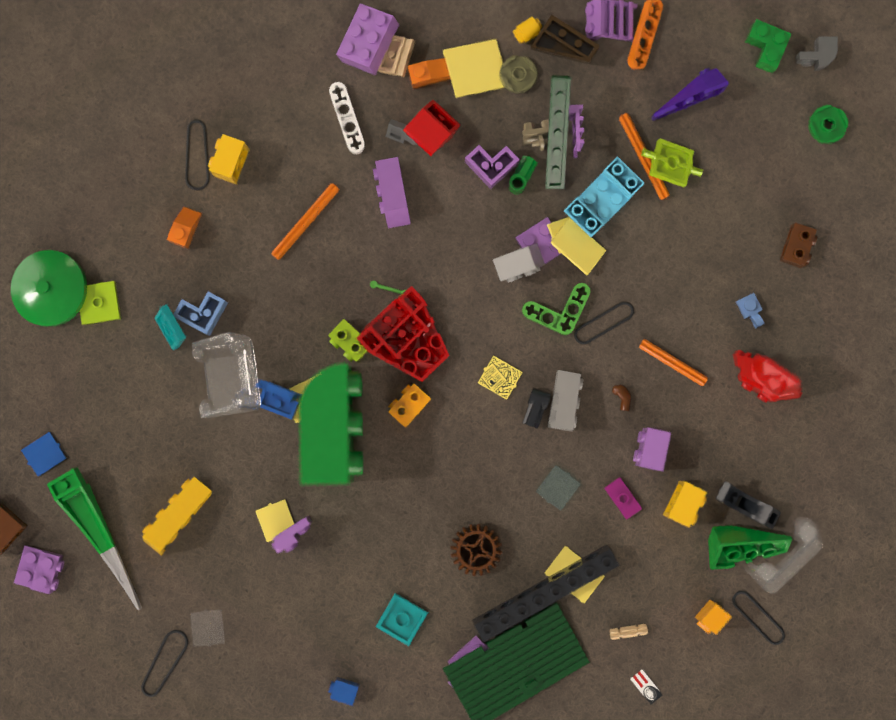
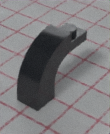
(747, 505)

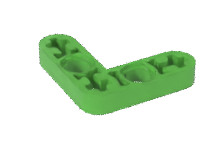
(558, 318)

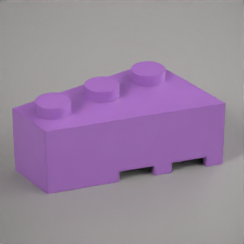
(392, 192)

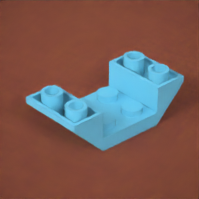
(604, 197)

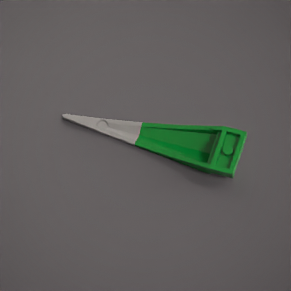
(81, 506)

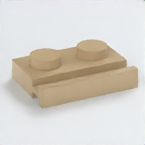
(397, 56)

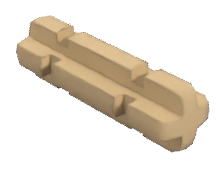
(629, 631)

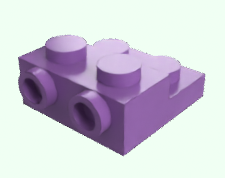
(288, 538)
(39, 569)

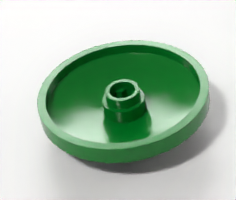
(48, 288)

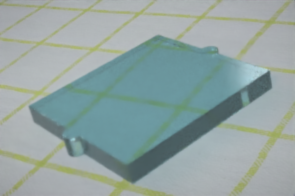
(558, 487)

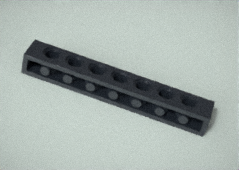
(545, 593)

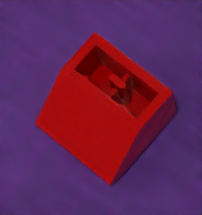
(432, 127)

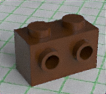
(798, 245)

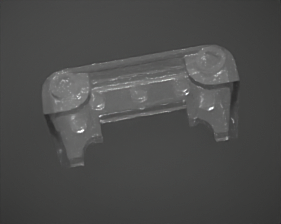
(228, 374)
(809, 544)

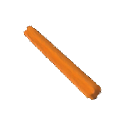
(638, 145)
(305, 221)

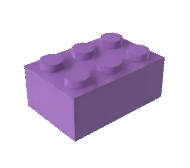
(367, 39)

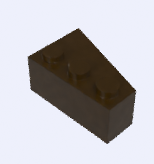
(564, 42)

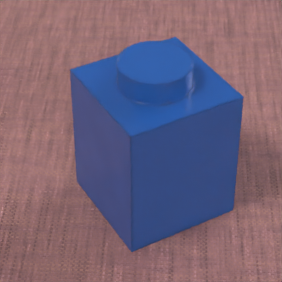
(343, 691)

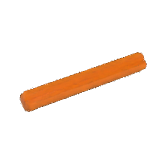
(673, 362)

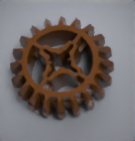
(460, 543)

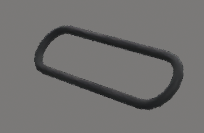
(599, 316)
(757, 628)

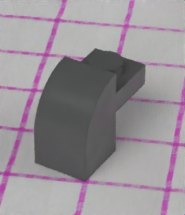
(824, 53)

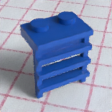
(278, 399)

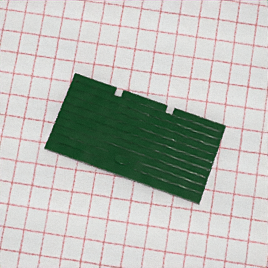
(516, 665)

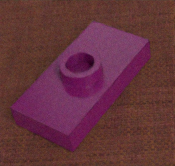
(622, 498)

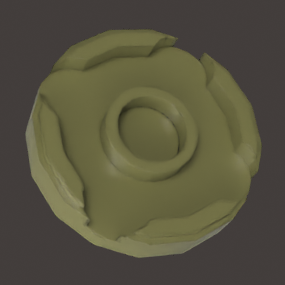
(518, 74)

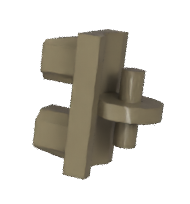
(536, 136)

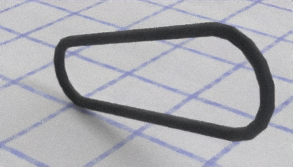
(187, 155)
(172, 668)

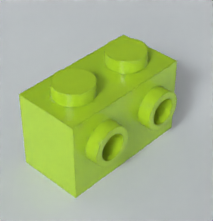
(345, 337)

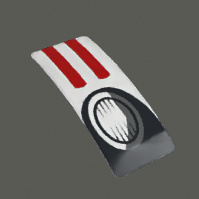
(646, 687)

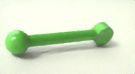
(373, 284)

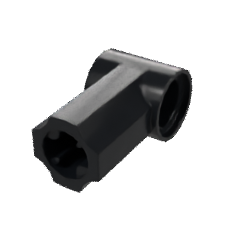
(537, 403)

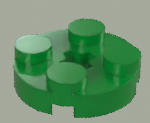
(833, 115)

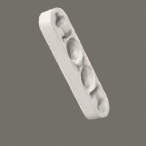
(346, 118)

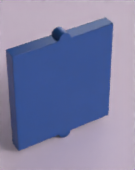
(43, 454)

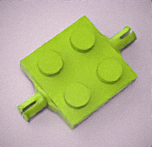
(671, 162)

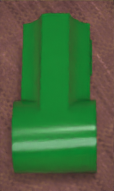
(522, 173)

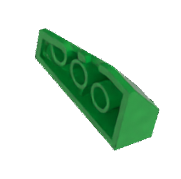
(736, 544)

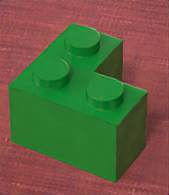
(771, 41)

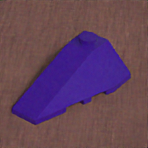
(703, 87)

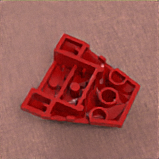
(405, 336)
(766, 378)

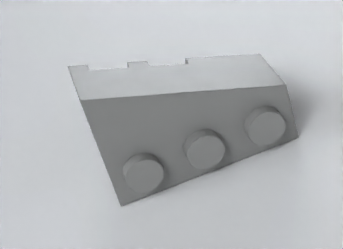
(565, 401)

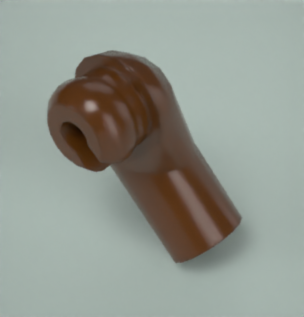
(624, 395)

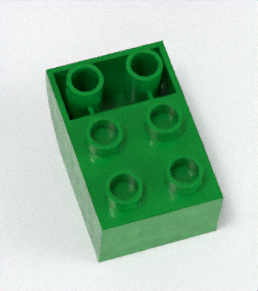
(329, 427)

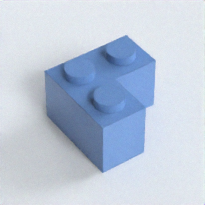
(205, 316)

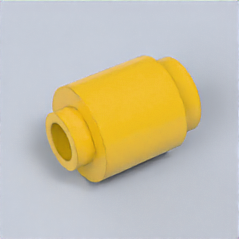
(527, 30)

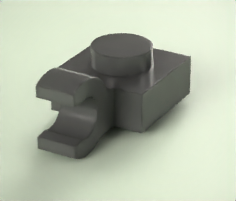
(396, 132)

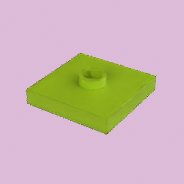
(100, 304)

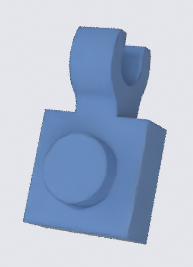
(750, 307)

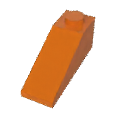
(428, 72)

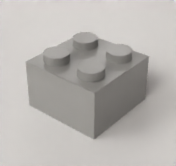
(512, 265)

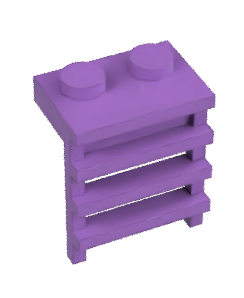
(601, 19)
(574, 116)

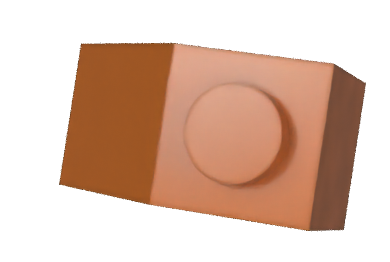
(184, 227)

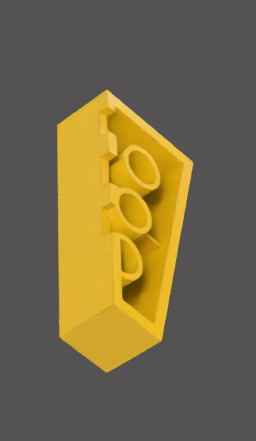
(176, 515)

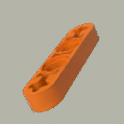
(647, 35)

